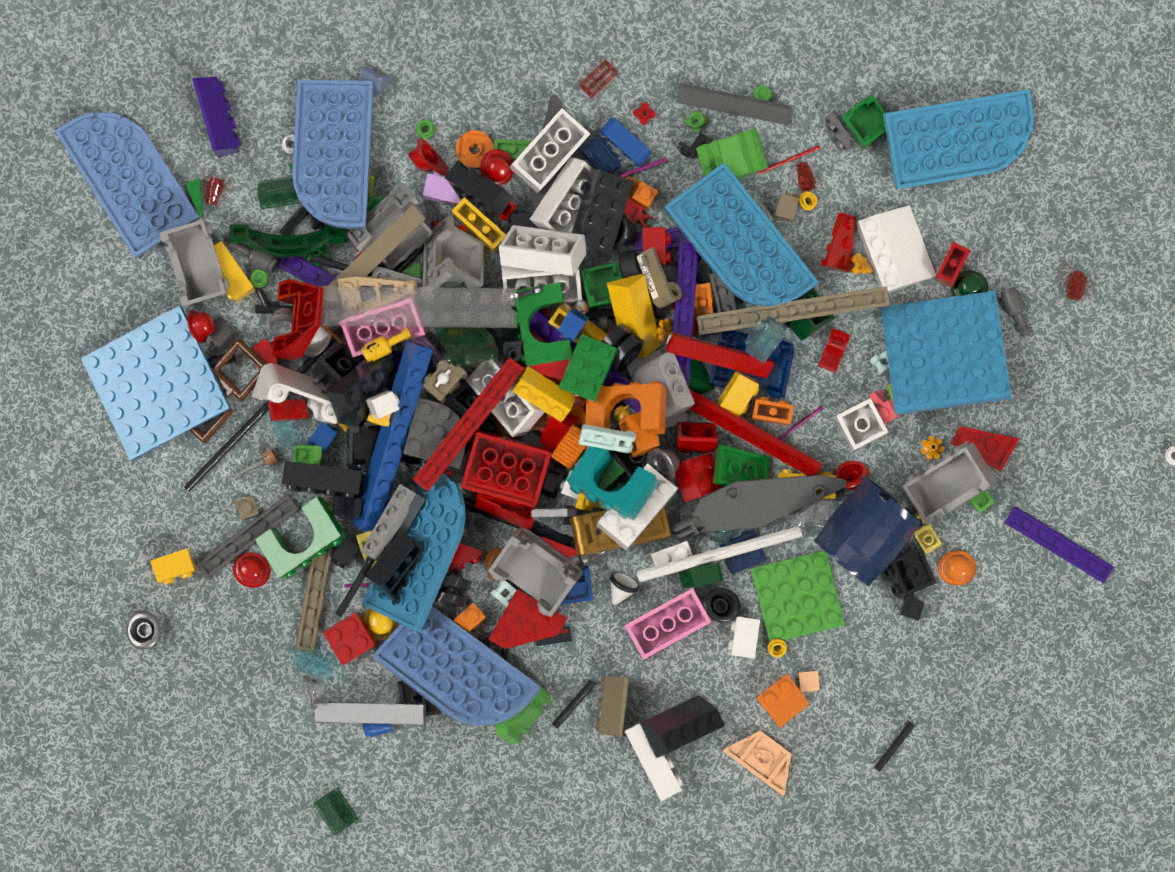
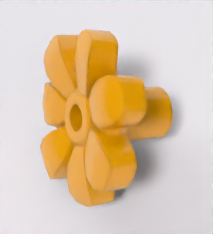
(861, 264)
(663, 329)
(930, 453)

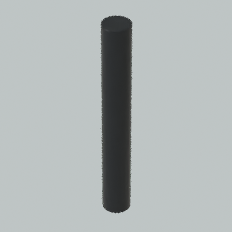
(573, 704)
(894, 746)

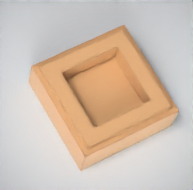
(809, 681)

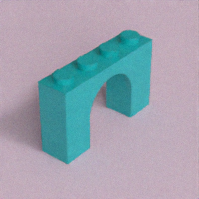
(626, 501)

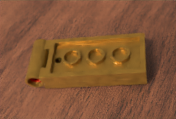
(588, 542)

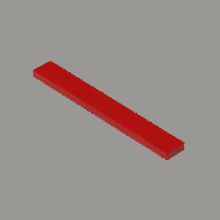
(468, 424)
(754, 435)

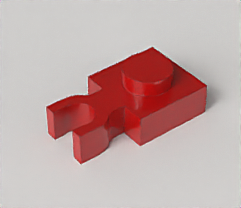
(633, 213)

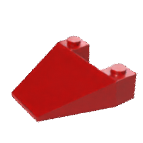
(305, 321)

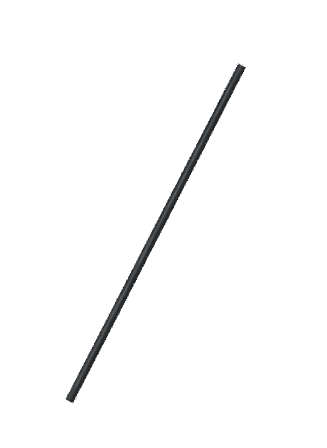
(261, 412)

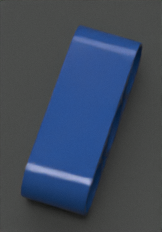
(626, 141)

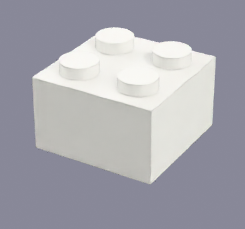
(861, 425)

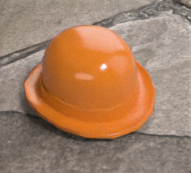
(957, 567)

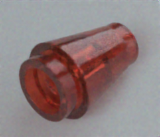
(805, 177)
(214, 190)

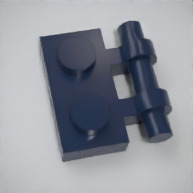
(745, 560)

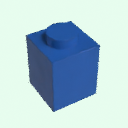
(573, 324)
(323, 436)

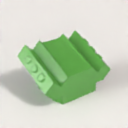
(739, 152)
(520, 723)

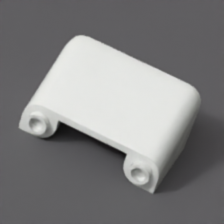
(276, 382)

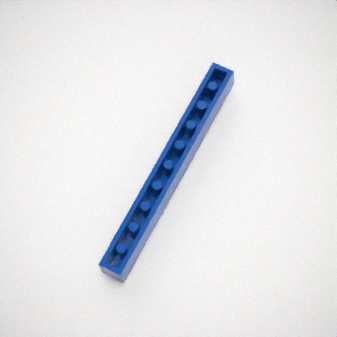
(393, 437)

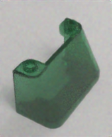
(467, 344)

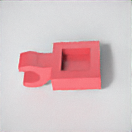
(884, 407)

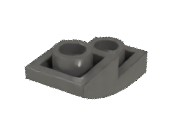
(841, 138)

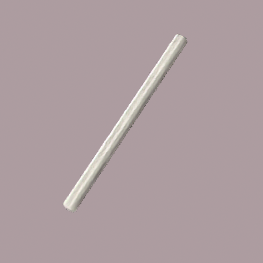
(719, 554)

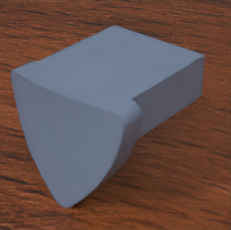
(379, 81)

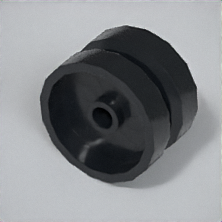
(627, 345)
(448, 591)

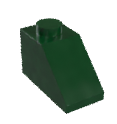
(701, 575)

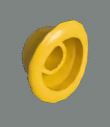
(379, 624)

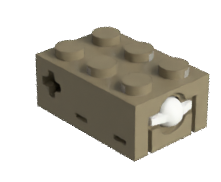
(445, 381)

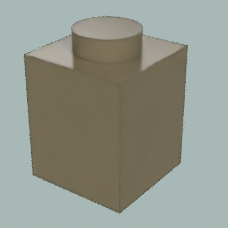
(786, 207)

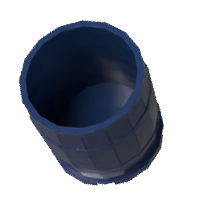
(867, 531)

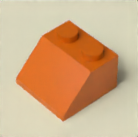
(782, 700)

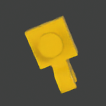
(584, 504)

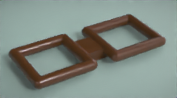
(228, 387)

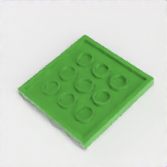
(797, 596)

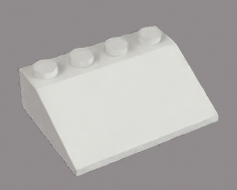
(896, 249)

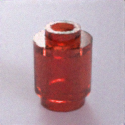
(1076, 285)

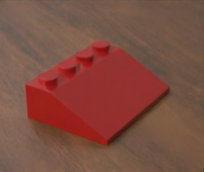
(505, 468)

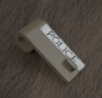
(659, 288)

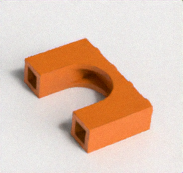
(652, 401)

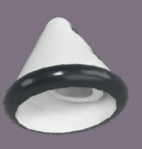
(622, 587)

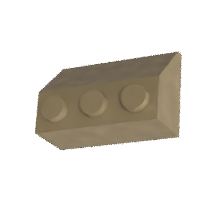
(612, 706)

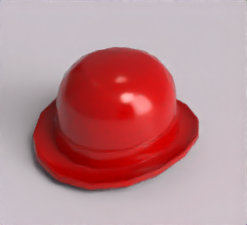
(496, 166)
(200, 325)
(852, 472)
(251, 570)

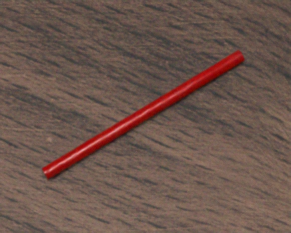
(789, 159)

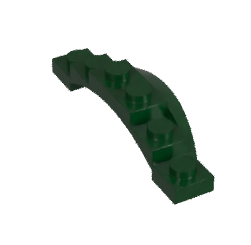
(286, 244)

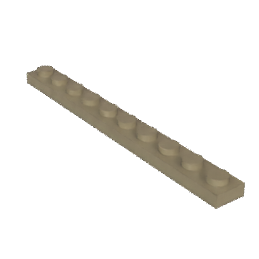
(794, 310)

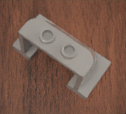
(382, 217)
(452, 257)
(667, 371)

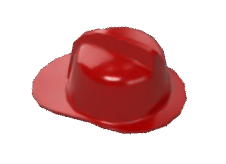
(427, 159)

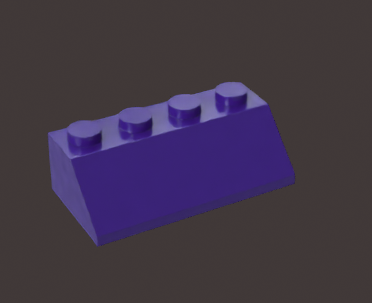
(216, 116)

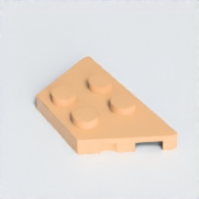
(763, 759)

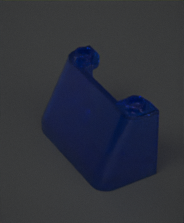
(778, 377)

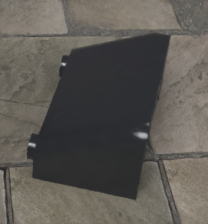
(361, 445)

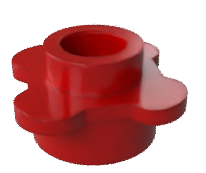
(644, 118)

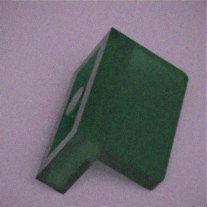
(277, 192)
(335, 811)

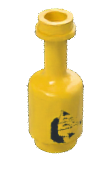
(382, 346)

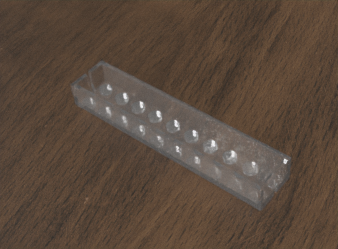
(419, 307)

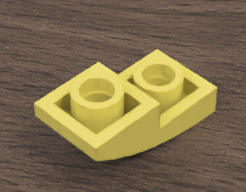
(926, 536)

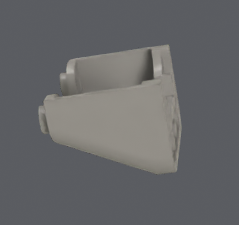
(195, 262)
(536, 570)

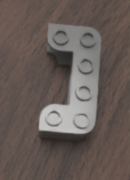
(949, 482)

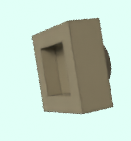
(247, 508)

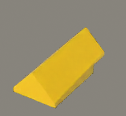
(634, 309)

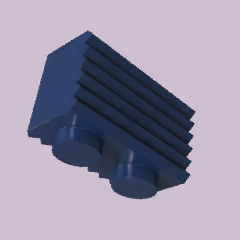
(600, 156)

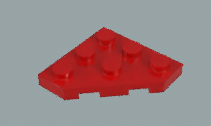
(524, 623)

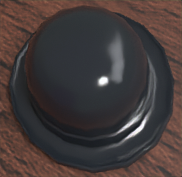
(625, 234)
(721, 605)

